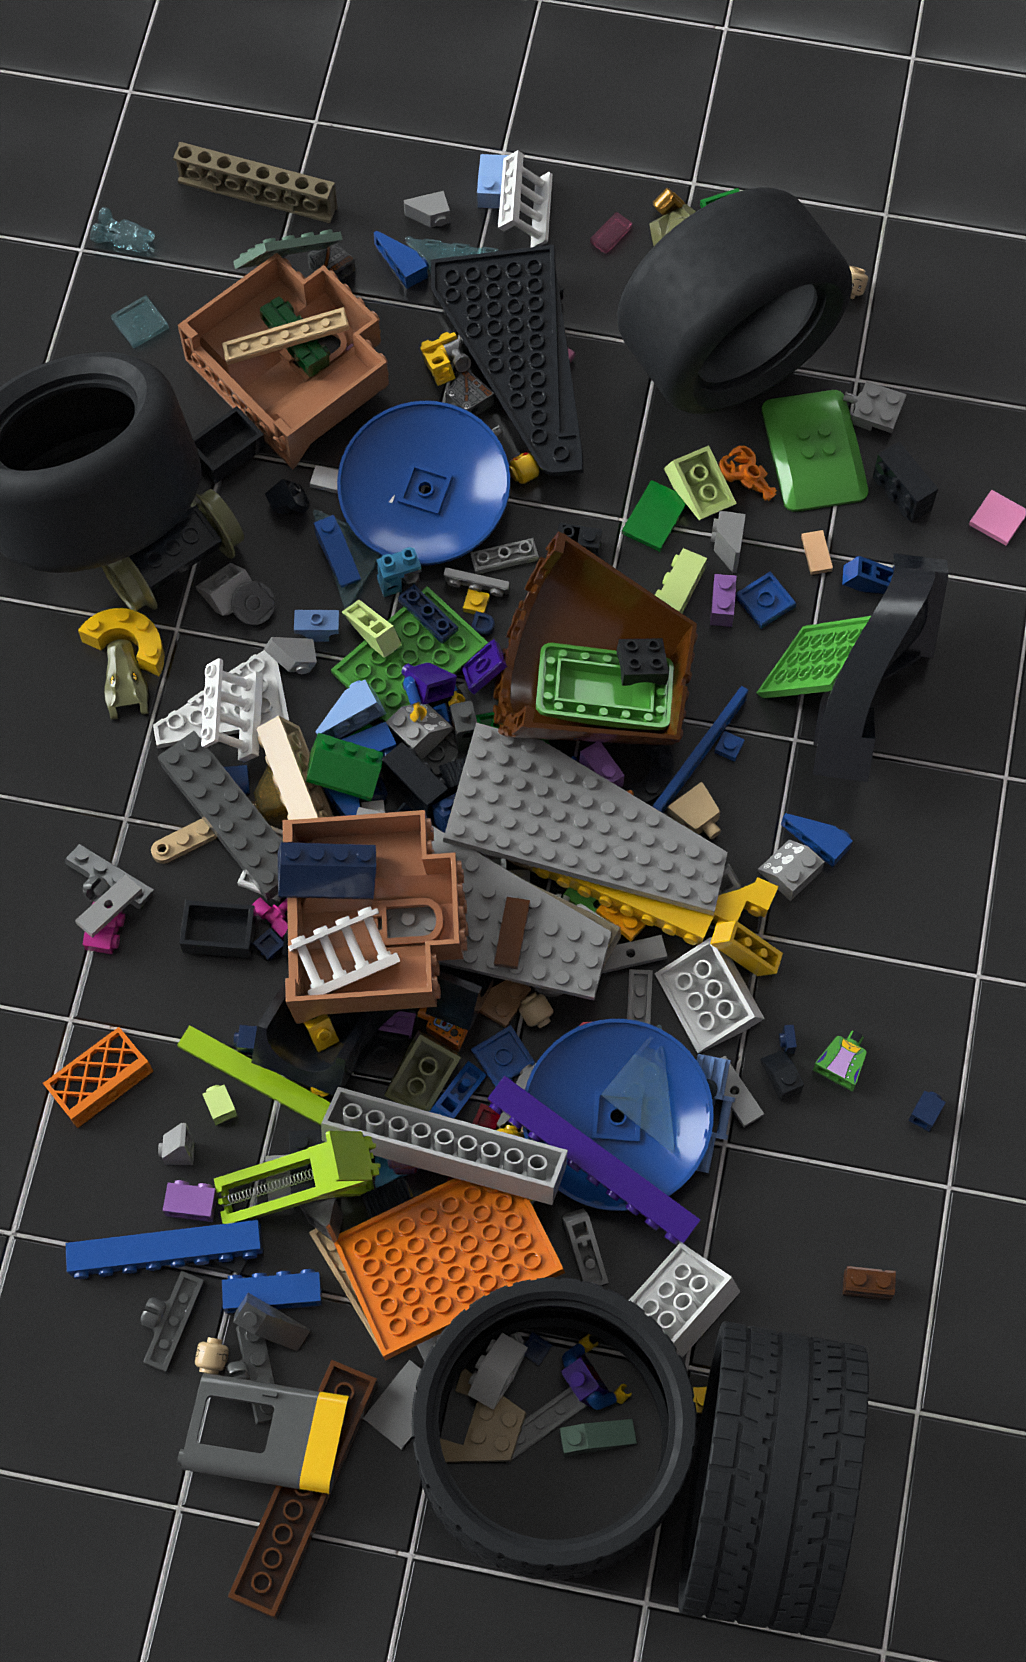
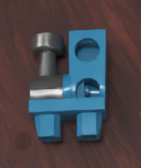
(397, 566)

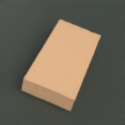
(817, 552)

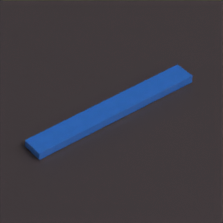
(701, 750)

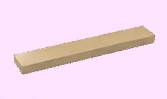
(285, 336)
(333, 1260)

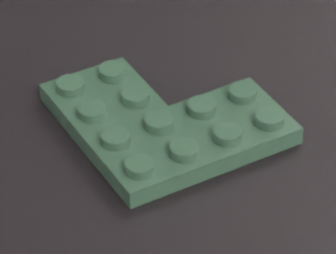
(287, 246)

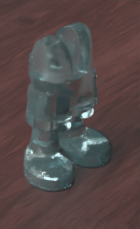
(126, 236)

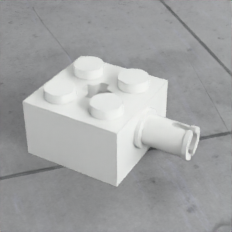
(497, 1369)

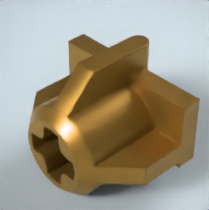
(667, 202)

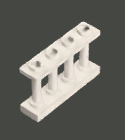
(511, 204)
(250, 707)
(362, 967)

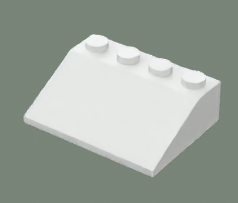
(709, 996)
(685, 1296)

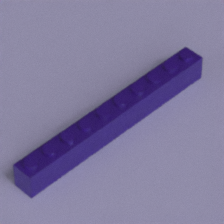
(593, 1160)

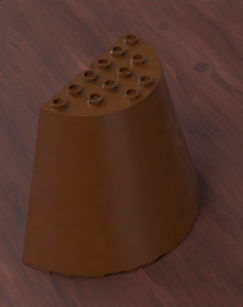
(593, 605)

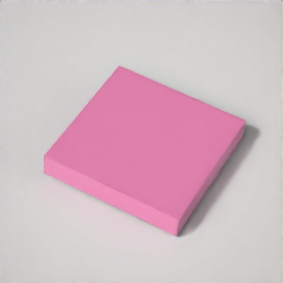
(998, 517)

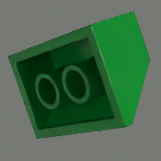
(344, 766)

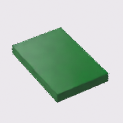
(654, 516)

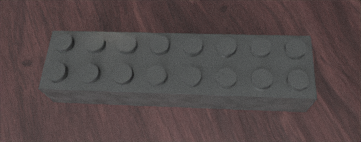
(225, 810)

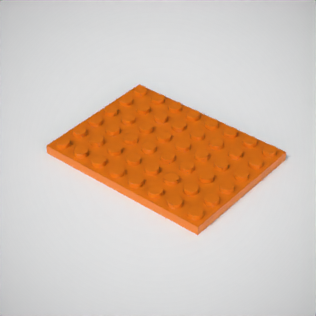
(439, 1256)

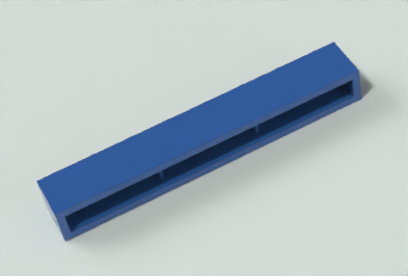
(163, 1249)

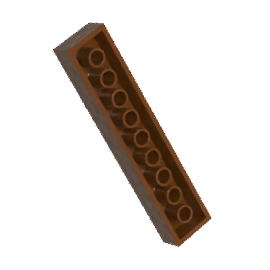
(295, 1513)

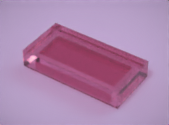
(611, 232)

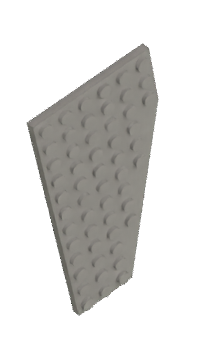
(559, 816)
(559, 946)

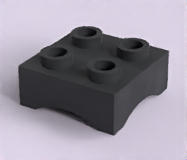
(642, 661)

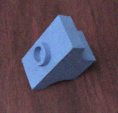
(316, 623)

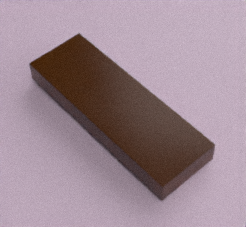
(512, 933)

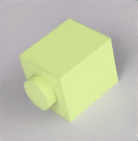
(219, 1104)

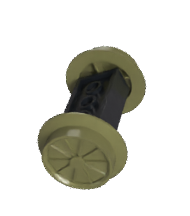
(196, 535)

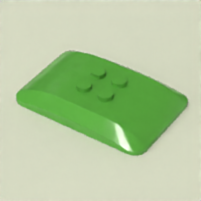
(815, 450)
(588, 689)

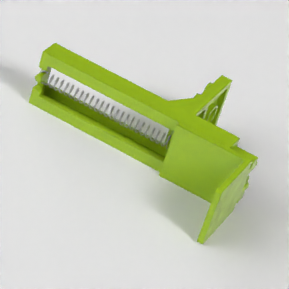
(338, 1167)

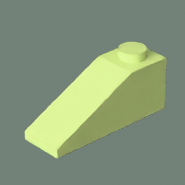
(372, 628)

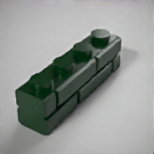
(309, 355)

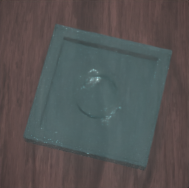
(139, 321)

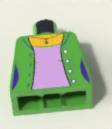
(842, 1060)

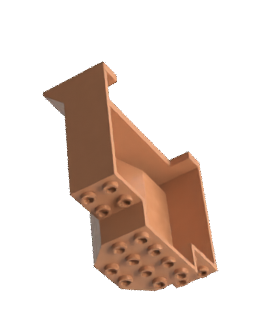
(270, 388)
(405, 877)

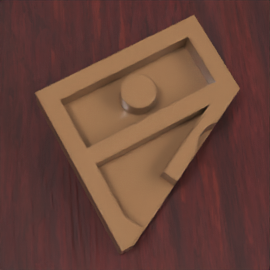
(504, 1001)

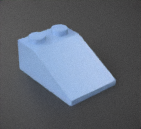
(490, 181)
(352, 711)

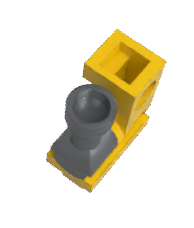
(440, 352)

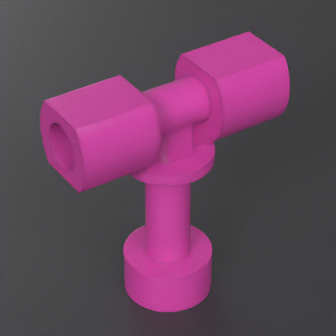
(274, 915)

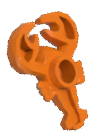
(748, 472)

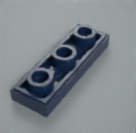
(435, 622)

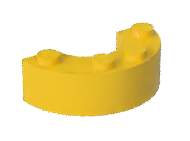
(129, 625)

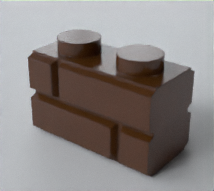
(869, 1283)

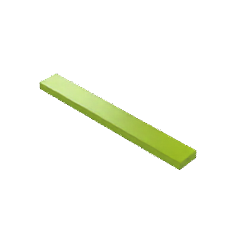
(256, 1077)

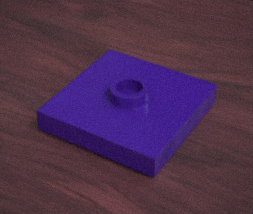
(484, 666)

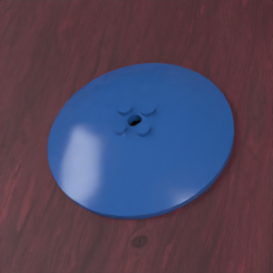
(419, 447)
(579, 1070)

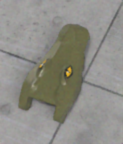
(124, 679)

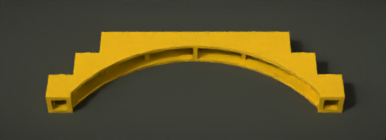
(671, 918)

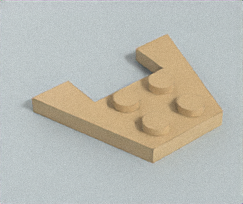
(490, 1434)

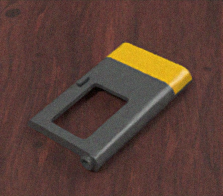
(299, 1442)

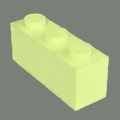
(682, 579)

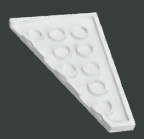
(190, 718)

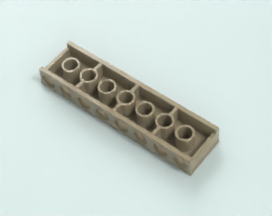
(256, 182)

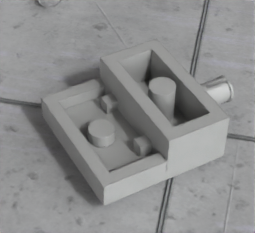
(876, 407)

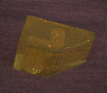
(268, 797)

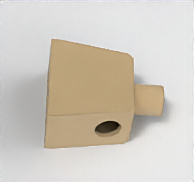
(696, 811)

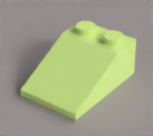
(700, 483)

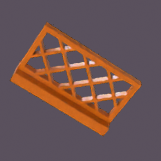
(107, 1092)

